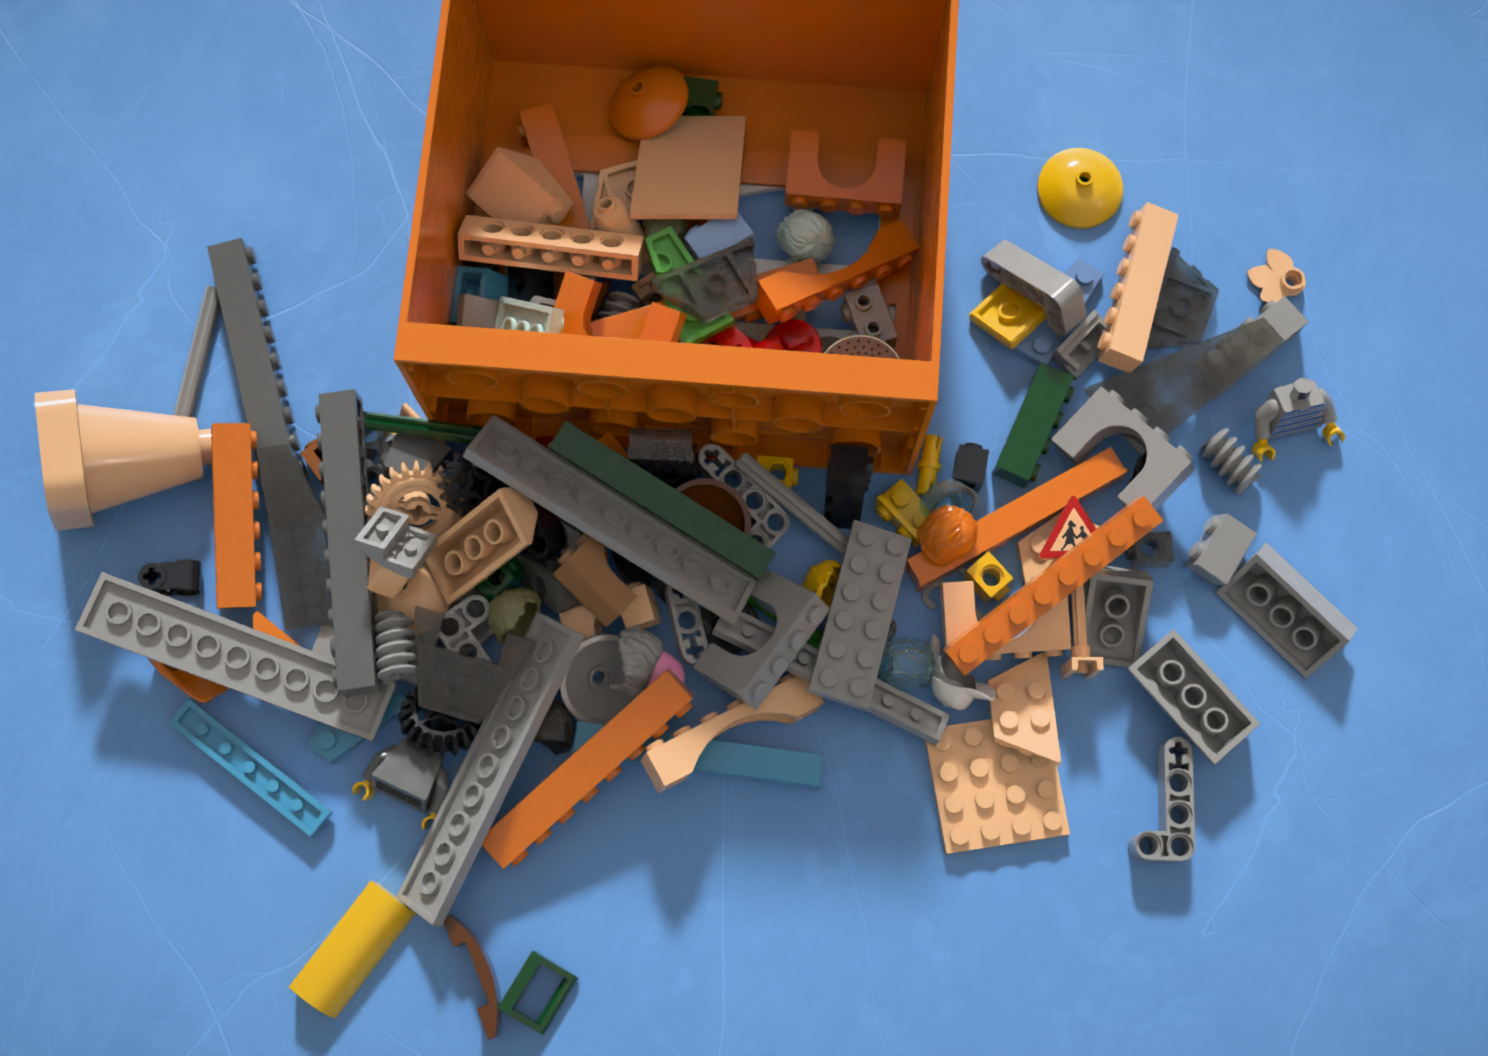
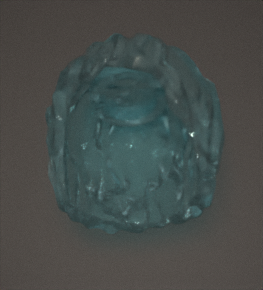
(906, 663)

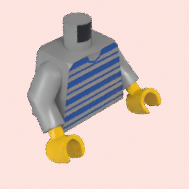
(1292, 411)

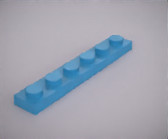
(250, 768)

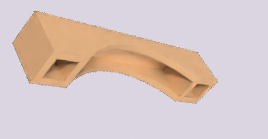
(675, 759)

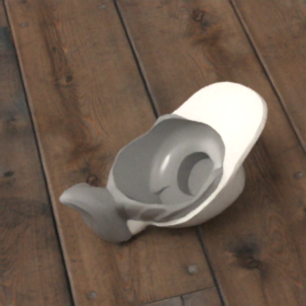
(951, 687)

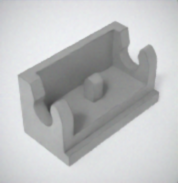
(1081, 346)

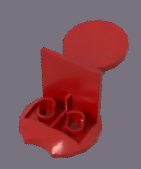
(789, 336)

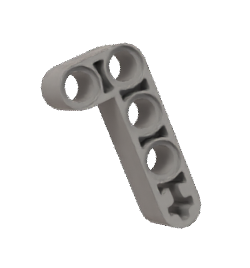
(1038, 282)
(746, 487)
(464, 625)
(1168, 799)

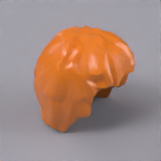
(947, 534)

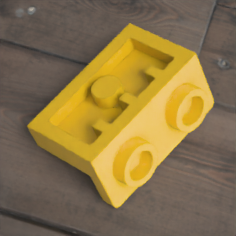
(902, 509)

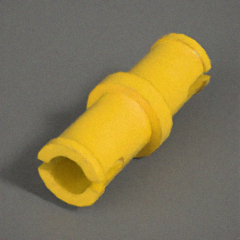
(929, 463)

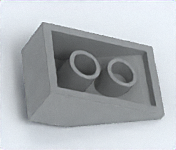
(1117, 613)

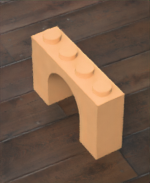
(1046, 634)

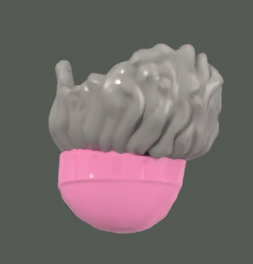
(643, 661)

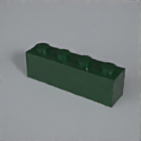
(1033, 424)

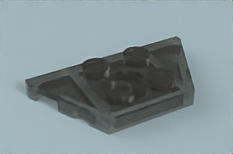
(713, 283)
(1182, 305)

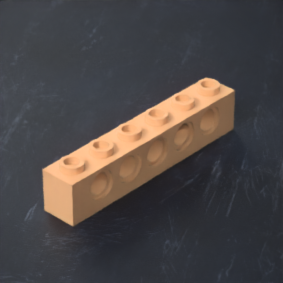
(551, 247)

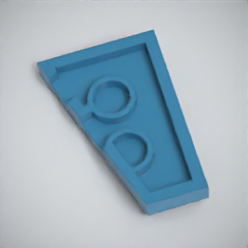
(334, 743)

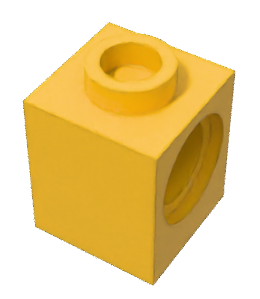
(783, 464)
(989, 565)

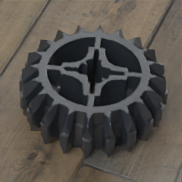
(435, 732)

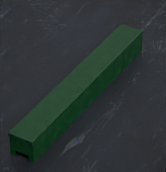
(661, 500)

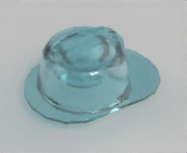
(950, 493)

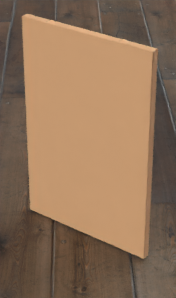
(691, 170)

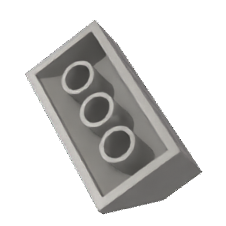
(1287, 611)
(1193, 696)

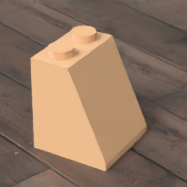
(519, 189)

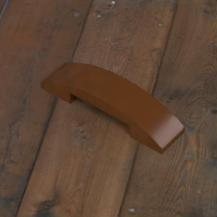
(489, 1013)

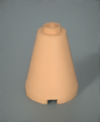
(613, 216)

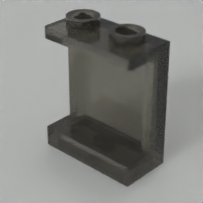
(663, 450)

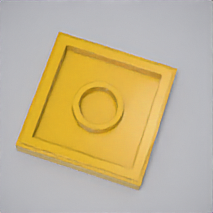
(1007, 316)

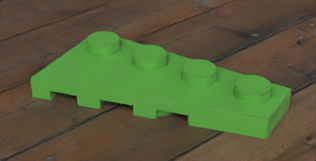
(666, 254)

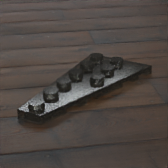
(1186, 380)

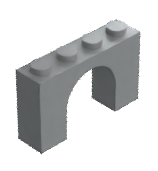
(1107, 416)
(755, 674)

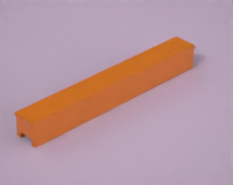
(1024, 514)

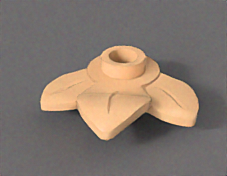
(1273, 277)

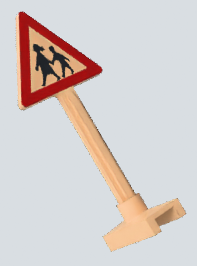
(1069, 531)

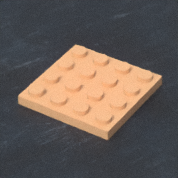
(992, 791)

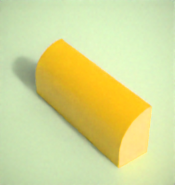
(352, 950)

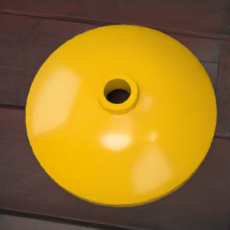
(1078, 202)

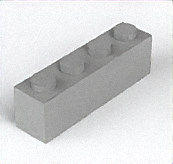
(1284, 319)

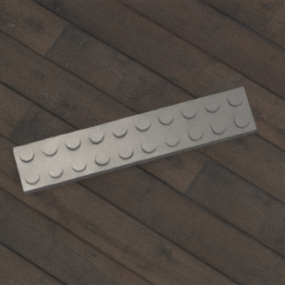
(611, 518)
(228, 655)
(488, 772)

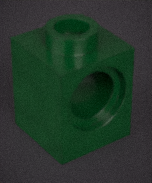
(703, 97)
(512, 579)

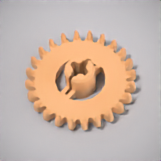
(414, 489)

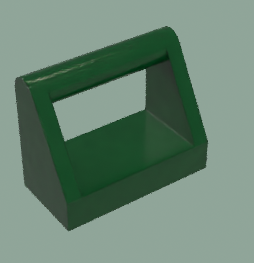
(523, 981)

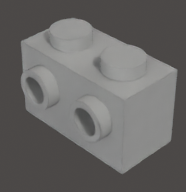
(868, 314)
(1220, 549)

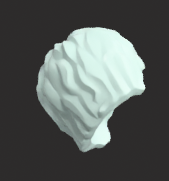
(806, 236)

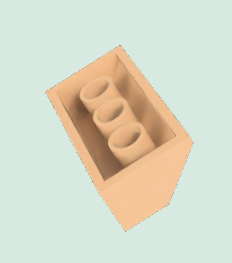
(482, 542)

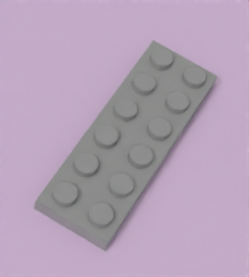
(859, 616)

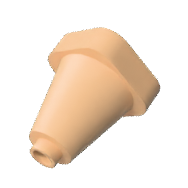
(111, 456)

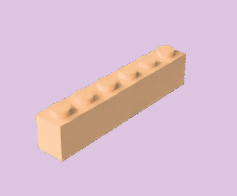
(1137, 288)

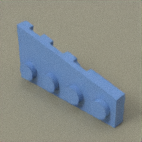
(1043, 341)

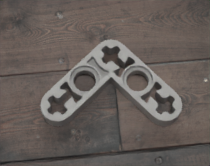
(676, 607)

